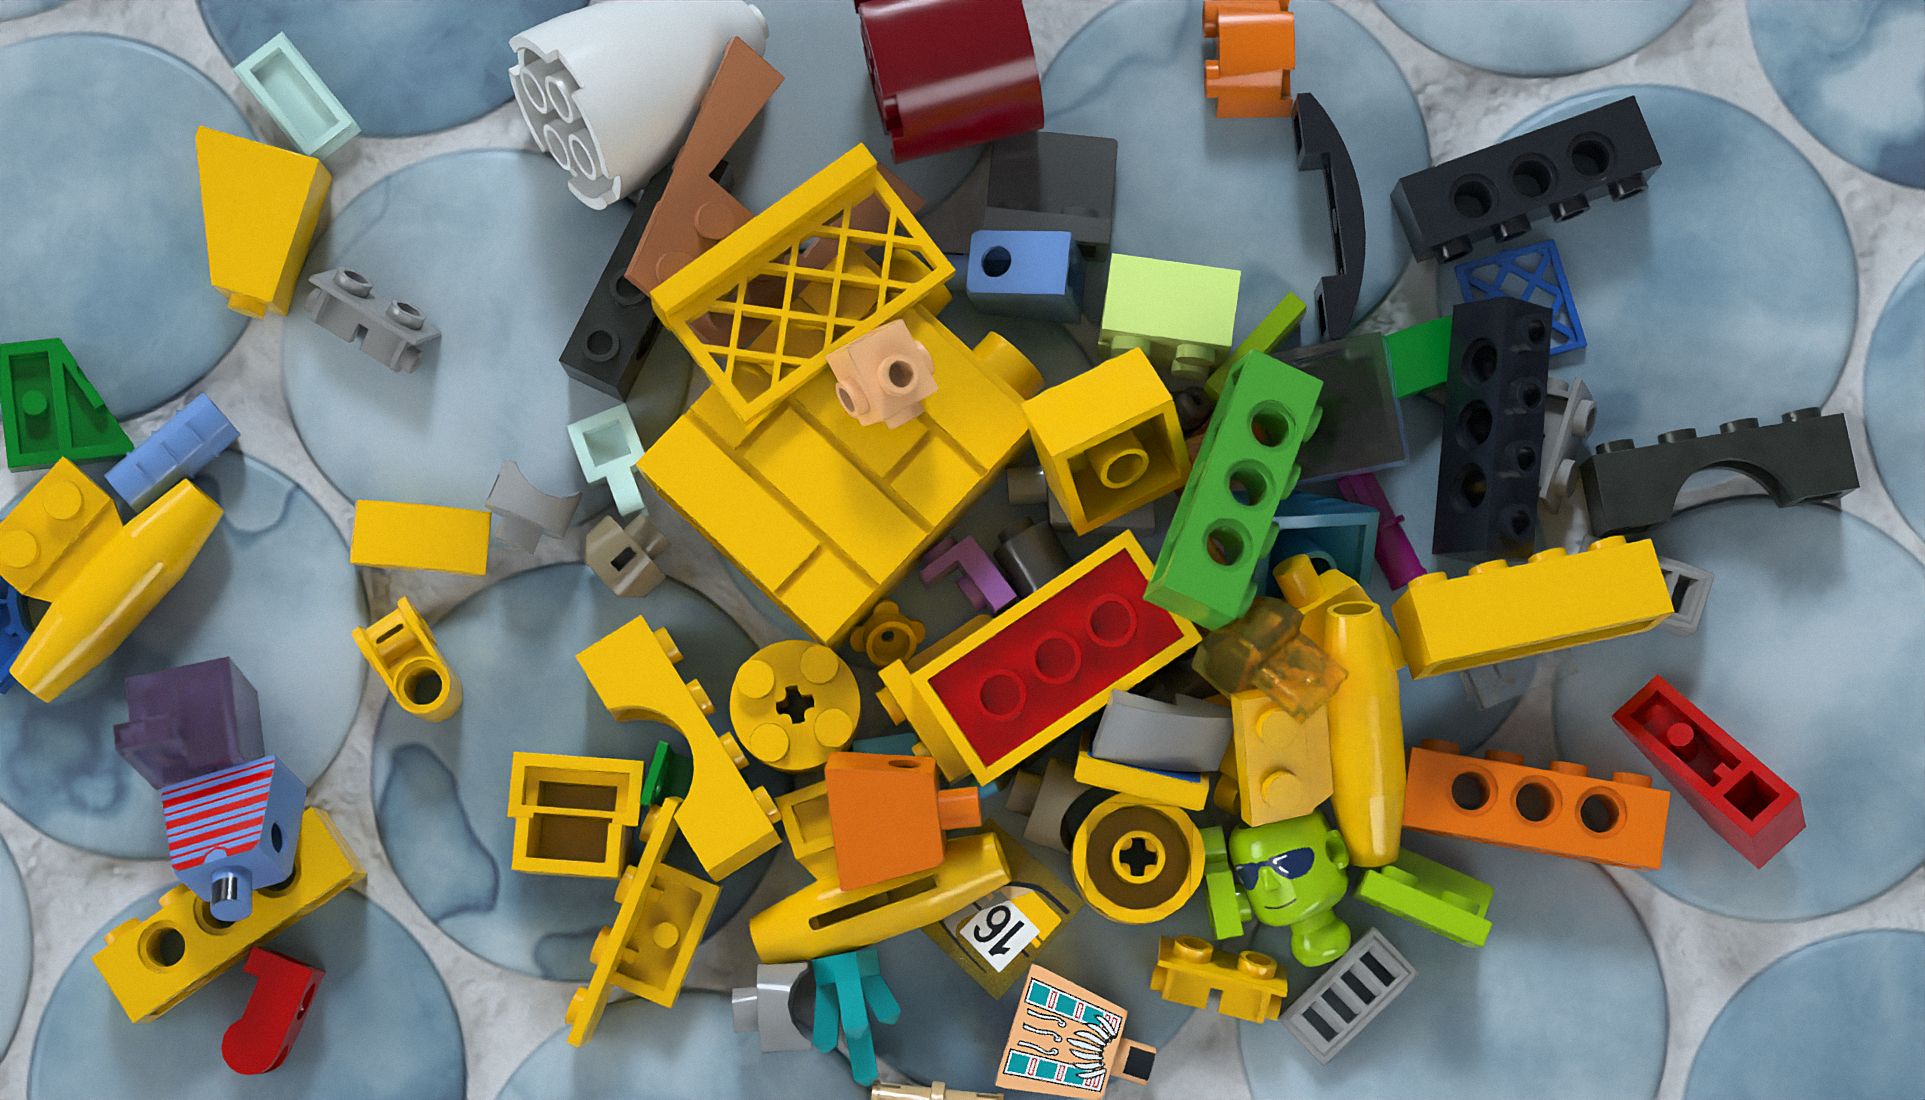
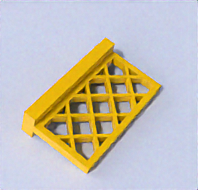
(767, 240)

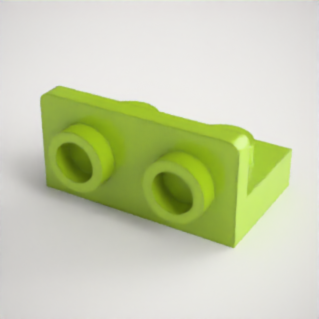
(1429, 897)

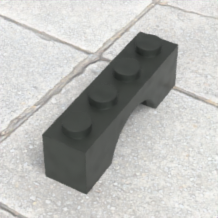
(1793, 461)

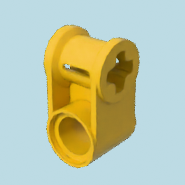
(405, 652)

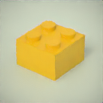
(1108, 440)

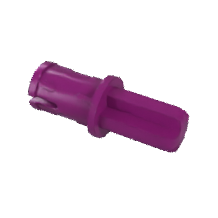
(1392, 545)

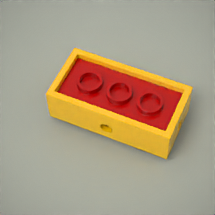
(1052, 659)

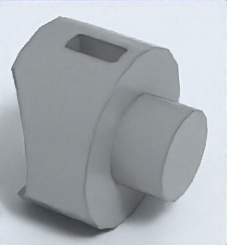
(527, 510)
(770, 1007)

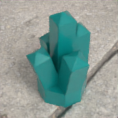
(844, 986)

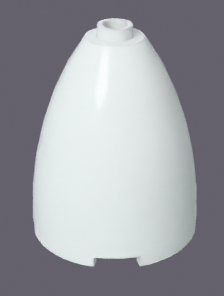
(624, 85)

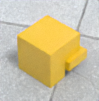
(574, 814)

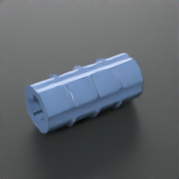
(172, 453)

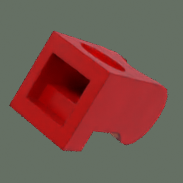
(273, 1014)

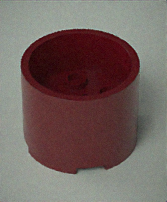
(950, 73)

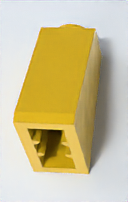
(257, 218)

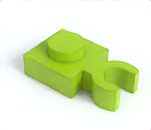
(1224, 900)

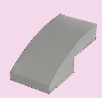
(1163, 736)

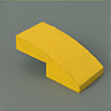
(420, 537)

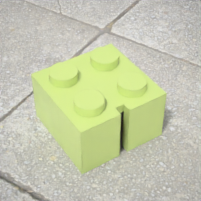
(1171, 311)

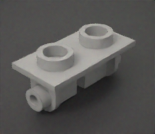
(392, 325)
(1566, 421)

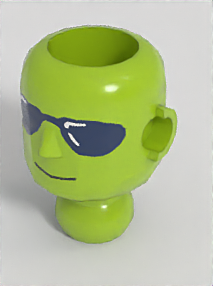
(1294, 879)

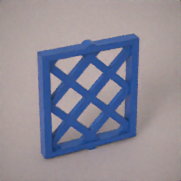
(1562, 293)

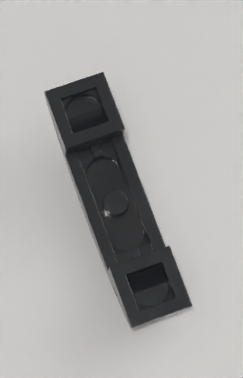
(1321, 147)

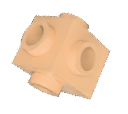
(883, 375)

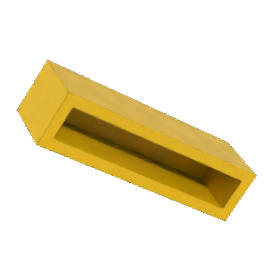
(1530, 607)

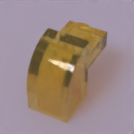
(1271, 655)

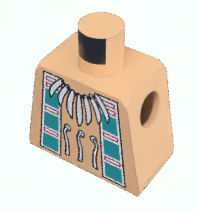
(1069, 1041)

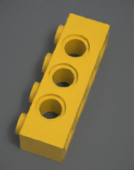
(152, 987)

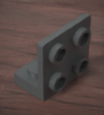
(1054, 186)

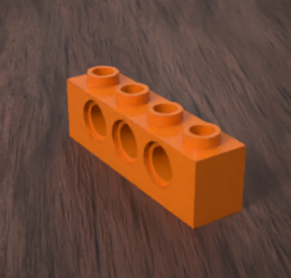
(1634, 809)

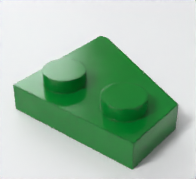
(53, 410)

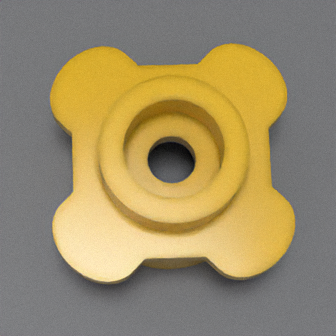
(901, 645)

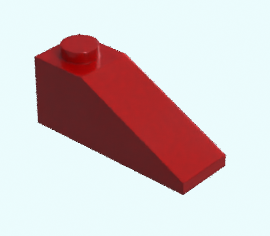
(1712, 772)

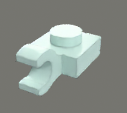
(608, 453)

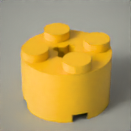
(765, 688)
(1108, 884)

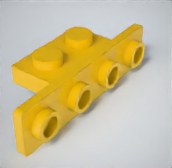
(654, 932)

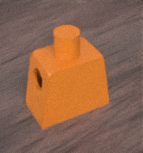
(892, 815)

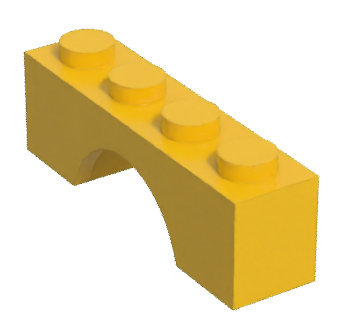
(720, 814)

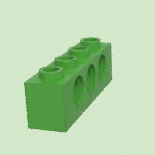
(1185, 574)

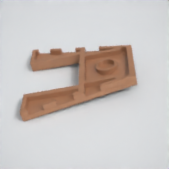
(700, 213)

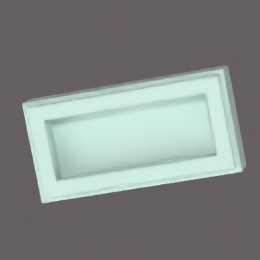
(297, 98)

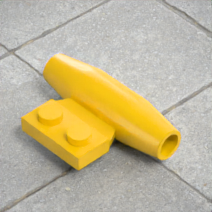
(98, 573)
(1340, 752)
(831, 922)

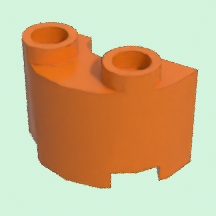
(1252, 57)

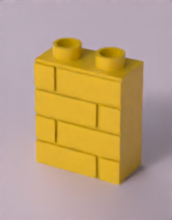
(835, 508)

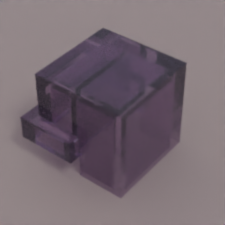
(190, 722)

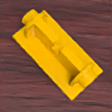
(1249, 981)

